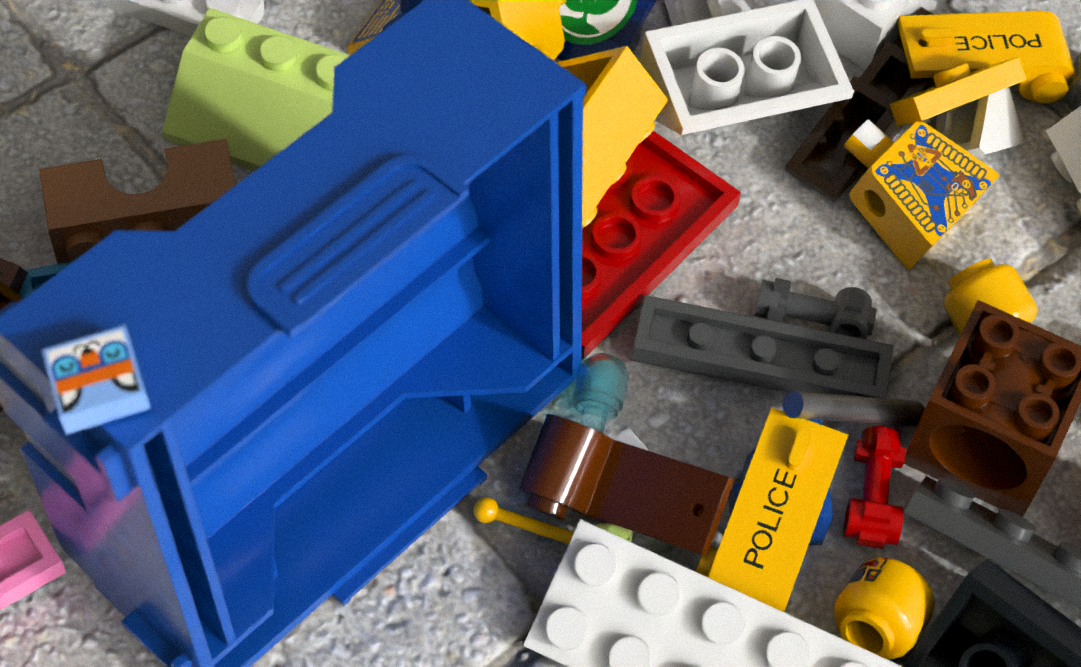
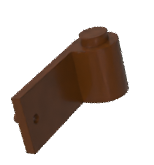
(623, 486)

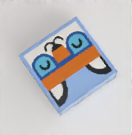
(95, 379)

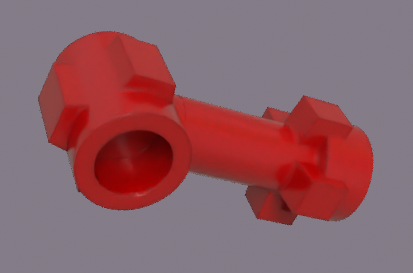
(872, 518)

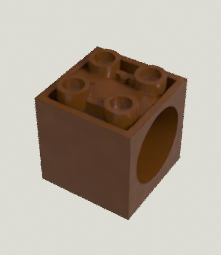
(999, 409)

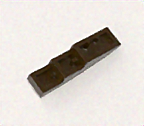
(822, 158)

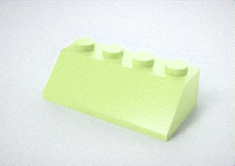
(249, 88)

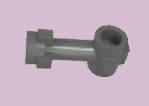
(847, 315)

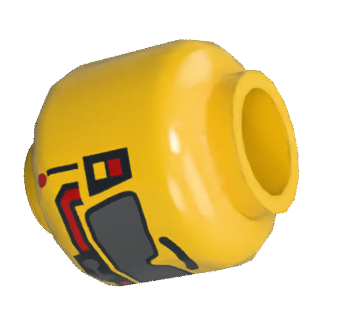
(884, 607)

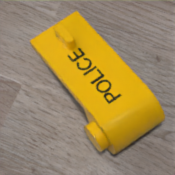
(990, 39)
(776, 509)

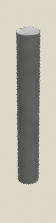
(852, 408)

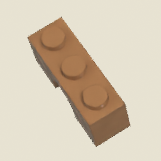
(87, 209)

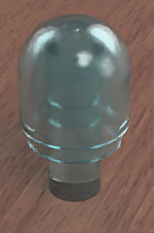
(600, 390)

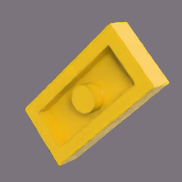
(955, 88)

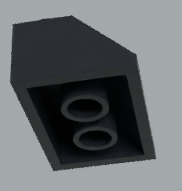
(997, 624)

